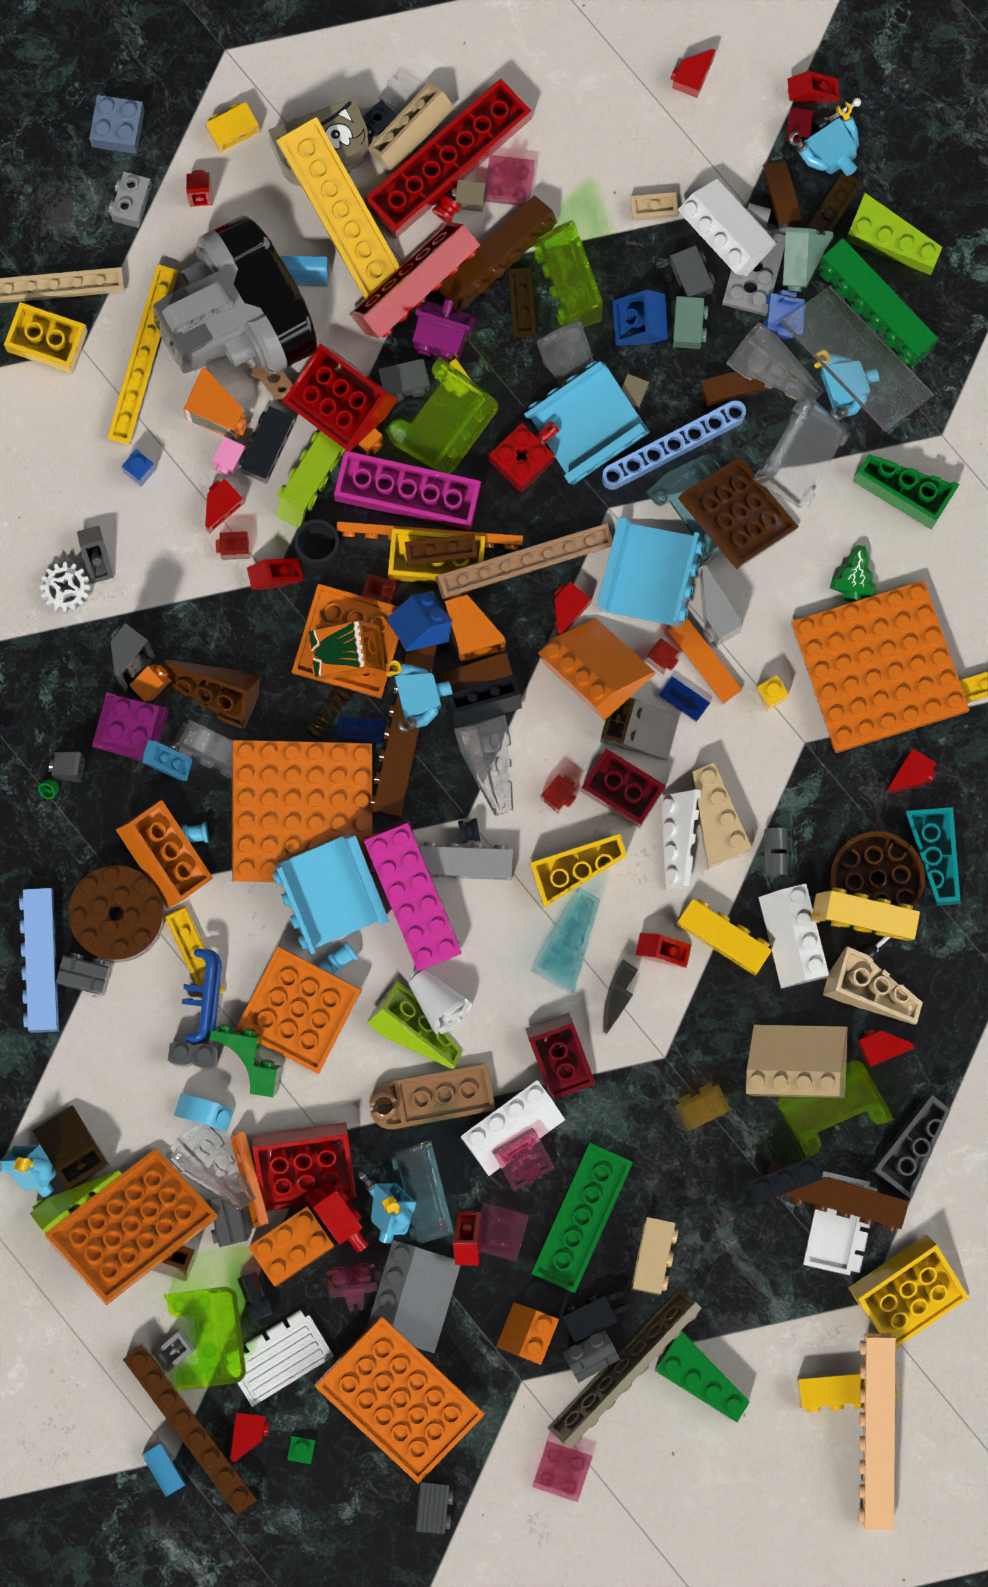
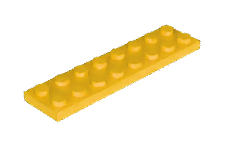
(338, 205)

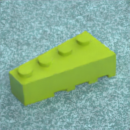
(892, 237)
(308, 478)

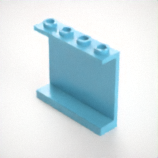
(592, 420)
(650, 573)
(329, 892)

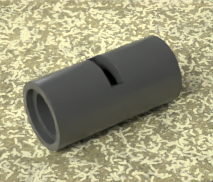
(776, 852)

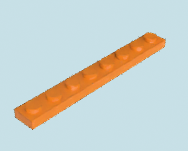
(373, 531)

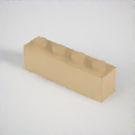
(410, 127)

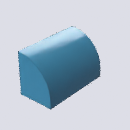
(307, 270)
(164, 1469)

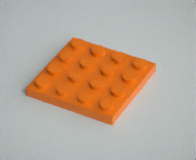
(339, 607)
(299, 1009)

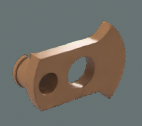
(277, 390)

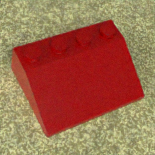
(339, 398)
(299, 1161)

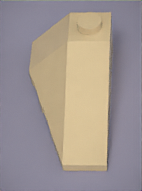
(866, 986)

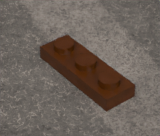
(441, 549)

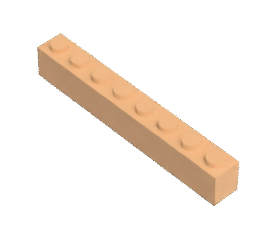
(878, 1430)

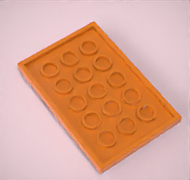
(131, 1226)
(399, 1399)

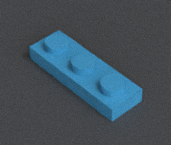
(167, 760)

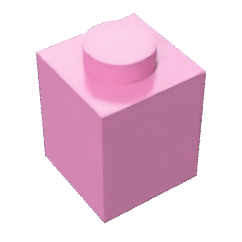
(228, 457)

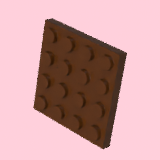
(738, 512)

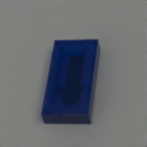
(684, 699)
(360, 730)

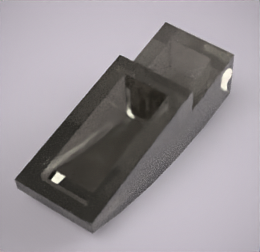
(617, 995)

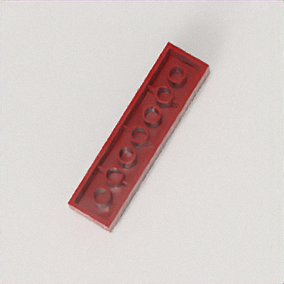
(448, 158)

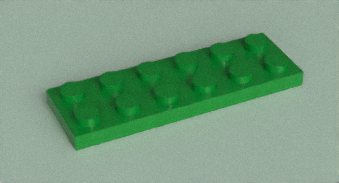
(582, 1218)

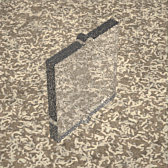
(401, 90)

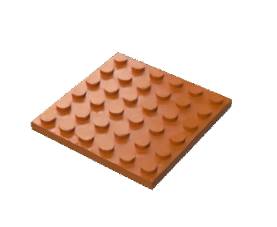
(879, 666)
(295, 800)

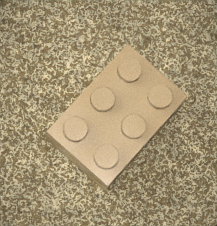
(654, 1256)

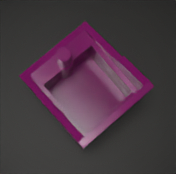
(442, 330)
(128, 725)

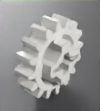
(68, 578)

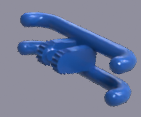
(210, 995)

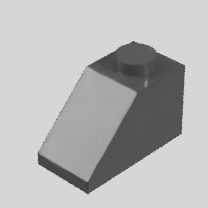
(95, 554)
(67, 766)

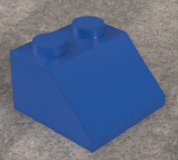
(640, 318)
(421, 622)

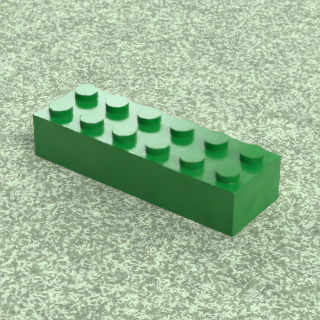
(877, 303)

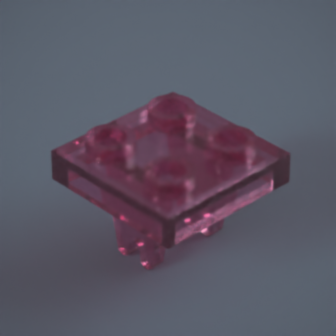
(509, 180)
(523, 1159)
(502, 1231)
(352, 1283)
(562, 1471)

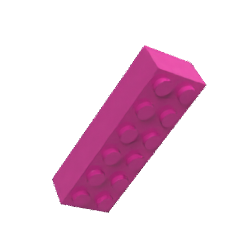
(407, 490)
(413, 895)

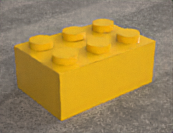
(45, 338)

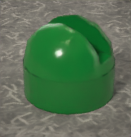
(48, 788)

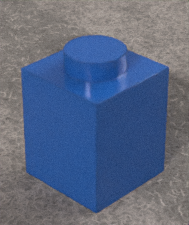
(138, 467)

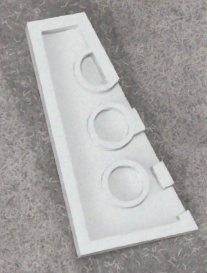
(678, 837)

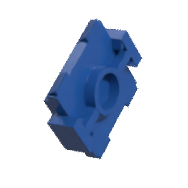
(779, 307)

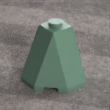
(803, 255)

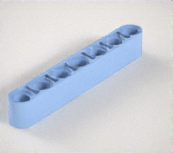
(681, 436)

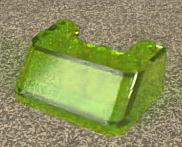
(570, 275)
(216, 1335)

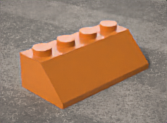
(164, 853)

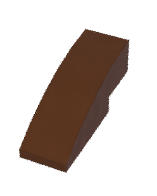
(782, 194)
(729, 388)
(478, 672)

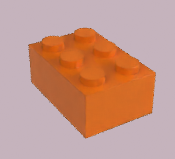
(291, 1246)

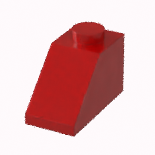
(692, 73)
(813, 88)
(199, 188)
(221, 504)
(274, 573)
(569, 606)
(913, 773)
(663, 949)
(881, 1046)
(467, 1238)
(247, 1433)

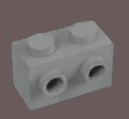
(130, 199)

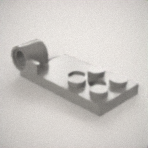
(765, 278)

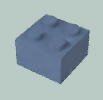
(117, 124)

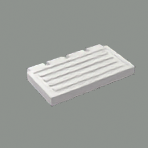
(836, 1238)
(282, 1358)

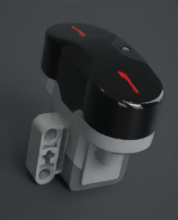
(236, 305)

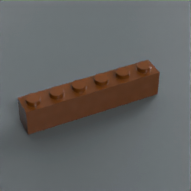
(497, 253)
(850, 1201)

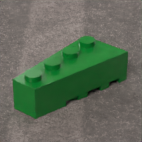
(906, 489)
(697, 1375)

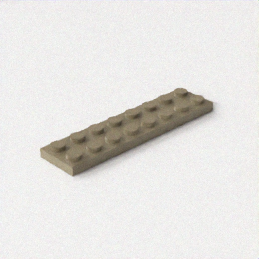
(618, 1377)

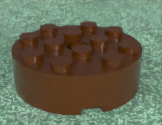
(886, 856)
(116, 889)

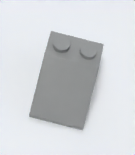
(718, 614)

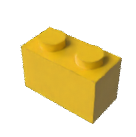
(232, 126)

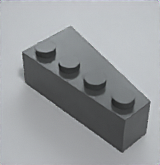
(908, 1151)

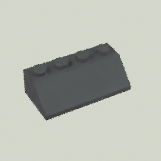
(130, 655)

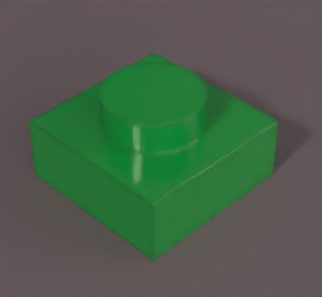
(301, 1450)

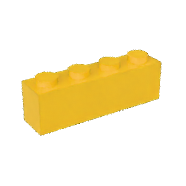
(724, 937)
(830, 1391)

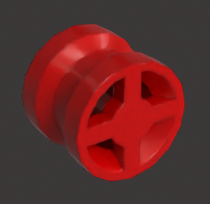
(446, 209)

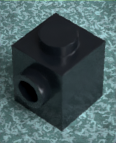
(378, 119)

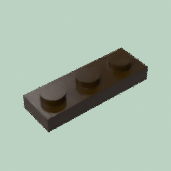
(835, 203)
(522, 303)

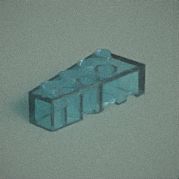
(566, 946)

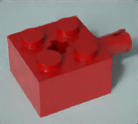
(521, 443)
(337, 1216)

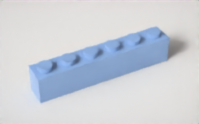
(40, 958)

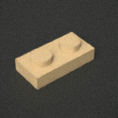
(654, 206)

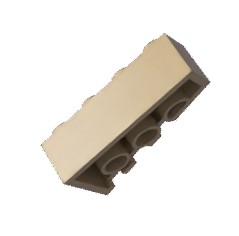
(719, 823)

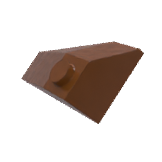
(222, 690)

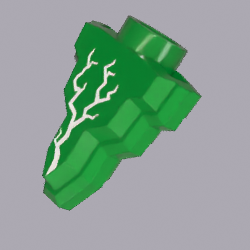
(855, 577)

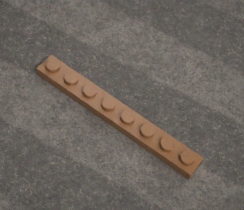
(524, 561)

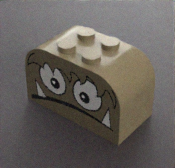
(342, 126)

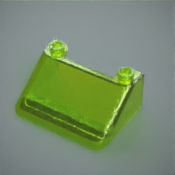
(446, 422)
(811, 1115)

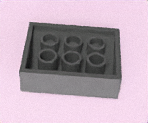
(415, 1293)

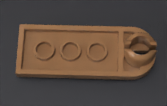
(433, 1097)

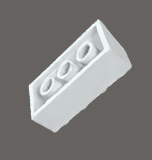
(727, 227)
(793, 936)
(526, 1110)

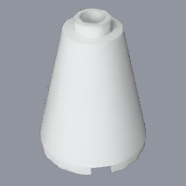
(438, 1001)

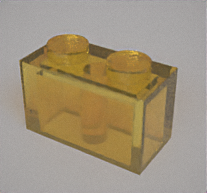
(702, 1108)

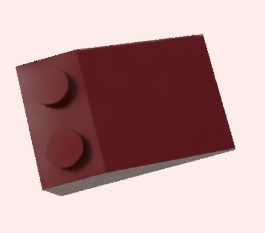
(560, 1056)

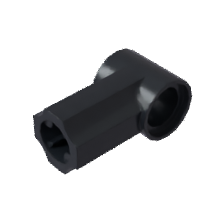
(257, 1303)

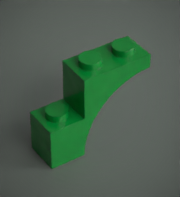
(246, 1044)

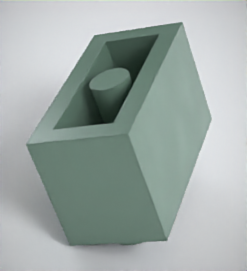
(689, 322)

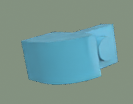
(203, 1112)

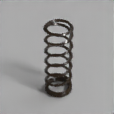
(313, 731)

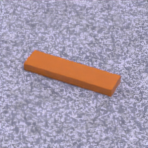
(705, 661)
(246, 1168)

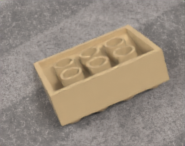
(797, 1061)

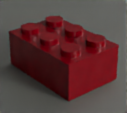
(623, 788)

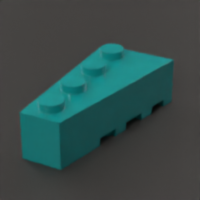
(937, 848)

